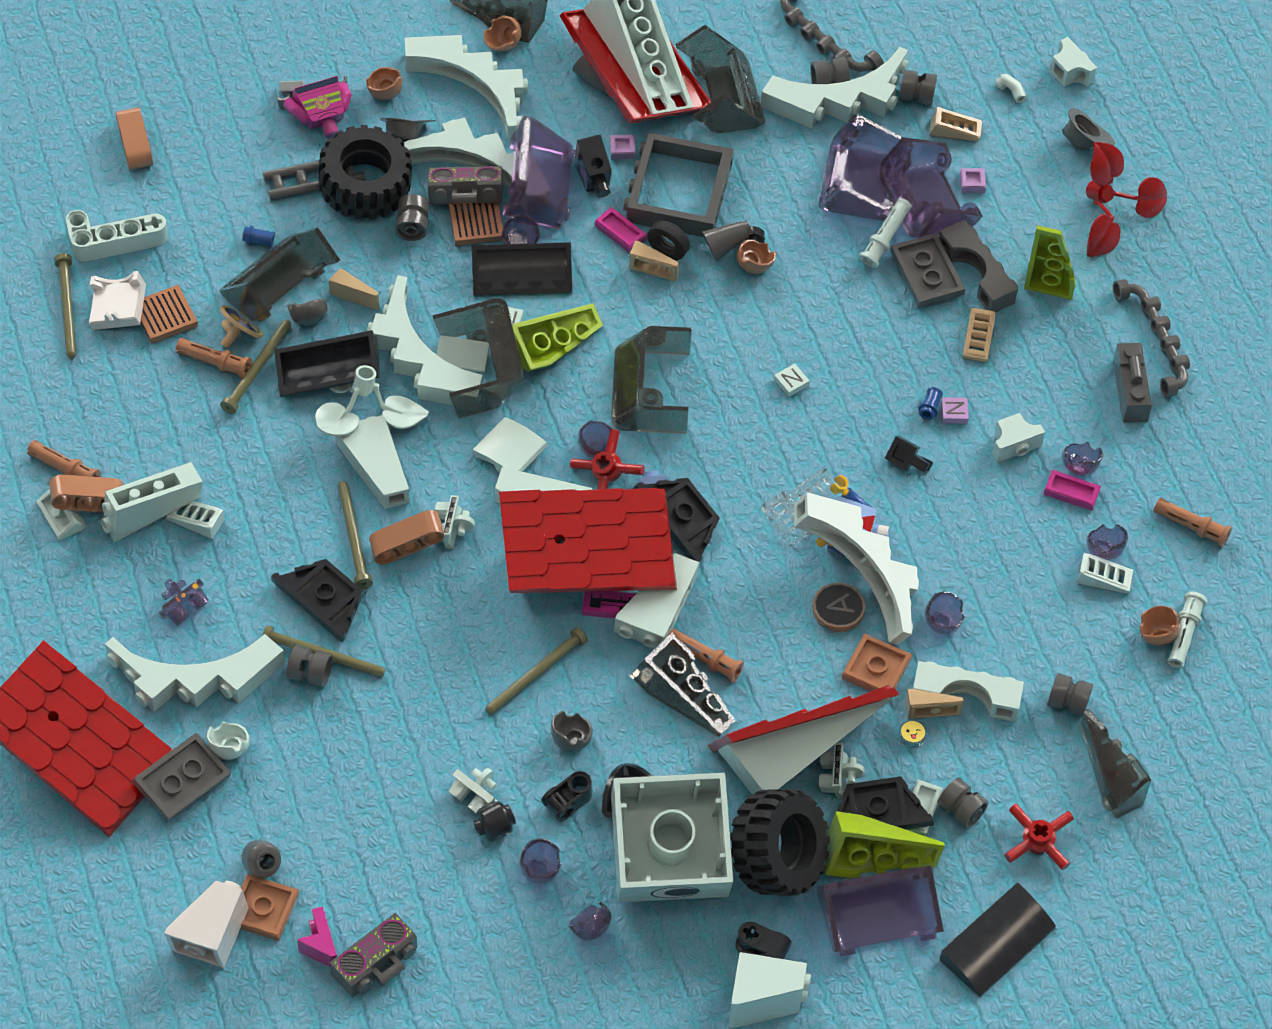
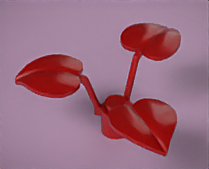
(1105, 165)

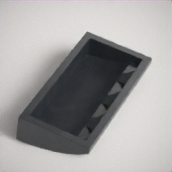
(521, 268)
(325, 362)
(997, 940)

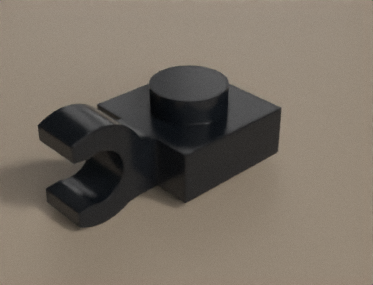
(904, 454)

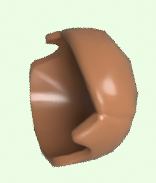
(503, 34)
(384, 83)
(755, 257)
(1159, 625)

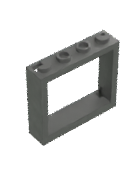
(685, 149)

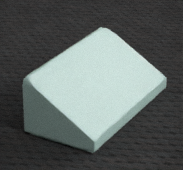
(464, 353)
(61, 521)

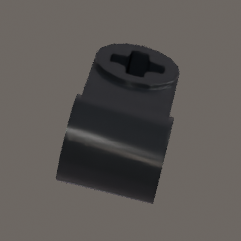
(565, 799)
(762, 942)

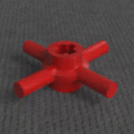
(607, 465)
(1039, 837)

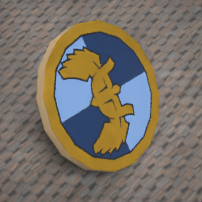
(240, 323)

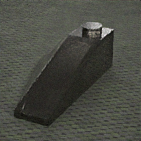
(527, 13)
(677, 682)
(1118, 776)

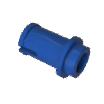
(258, 236)
(928, 408)

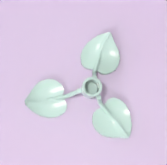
(398, 410)

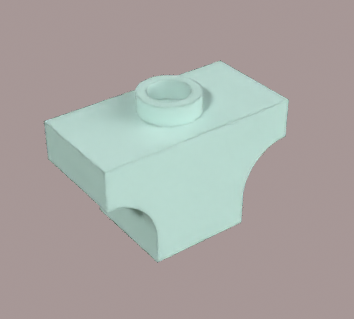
(1072, 65)
(1016, 437)

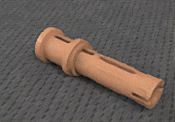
(223, 360)
(59, 461)
(1203, 526)
(717, 659)

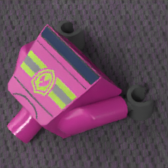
(319, 103)

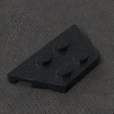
(689, 515)
(323, 594)
(887, 802)

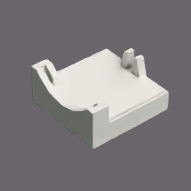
(117, 301)

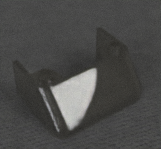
(728, 80)
(277, 272)
(489, 323)
(640, 407)

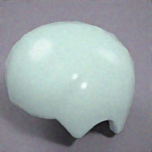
(228, 740)

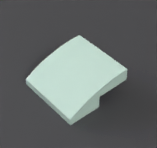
(510, 446)

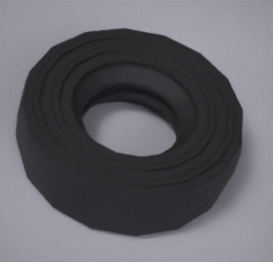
(673, 233)

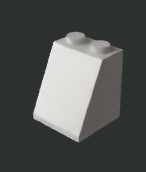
(209, 924)

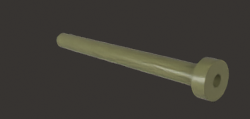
(63, 262)
(229, 404)
(362, 579)
(577, 637)
(337, 657)

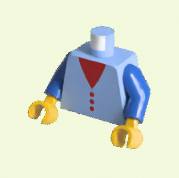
(868, 513)

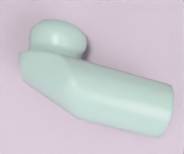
(1014, 85)

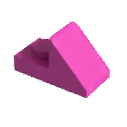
(320, 944)

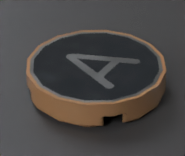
(838, 607)

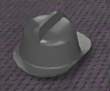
(404, 128)
(1083, 131)

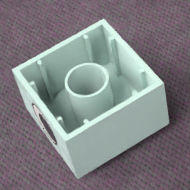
(671, 837)

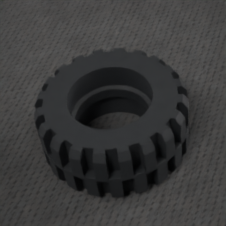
(364, 147)
(757, 842)

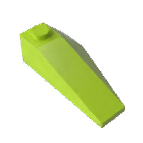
(1050, 265)
(551, 336)
(869, 845)

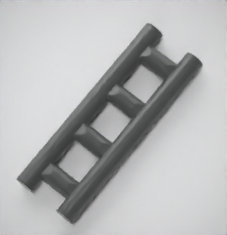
(299, 170)

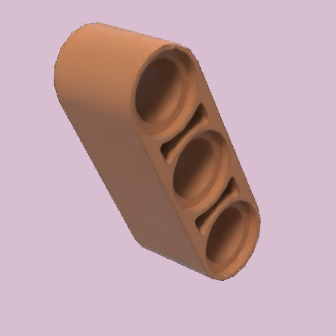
(134, 138)
(80, 492)
(406, 537)

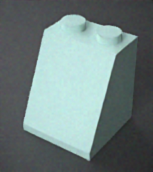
(767, 989)

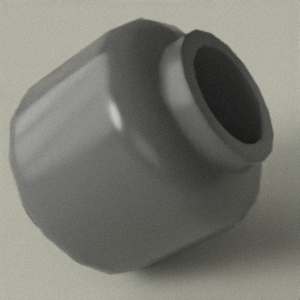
(261, 858)

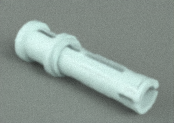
(880, 241)
(1189, 620)

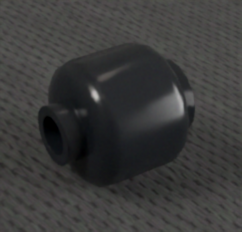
(494, 820)

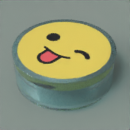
(912, 733)

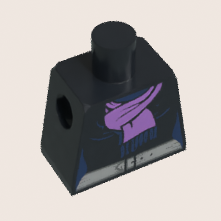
(593, 165)

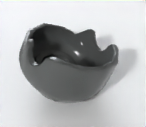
(309, 312)
(571, 731)

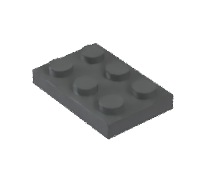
(927, 270)
(181, 777)

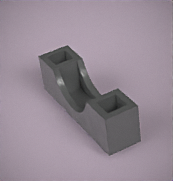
(963, 245)

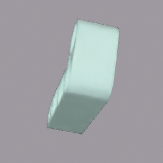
(114, 237)

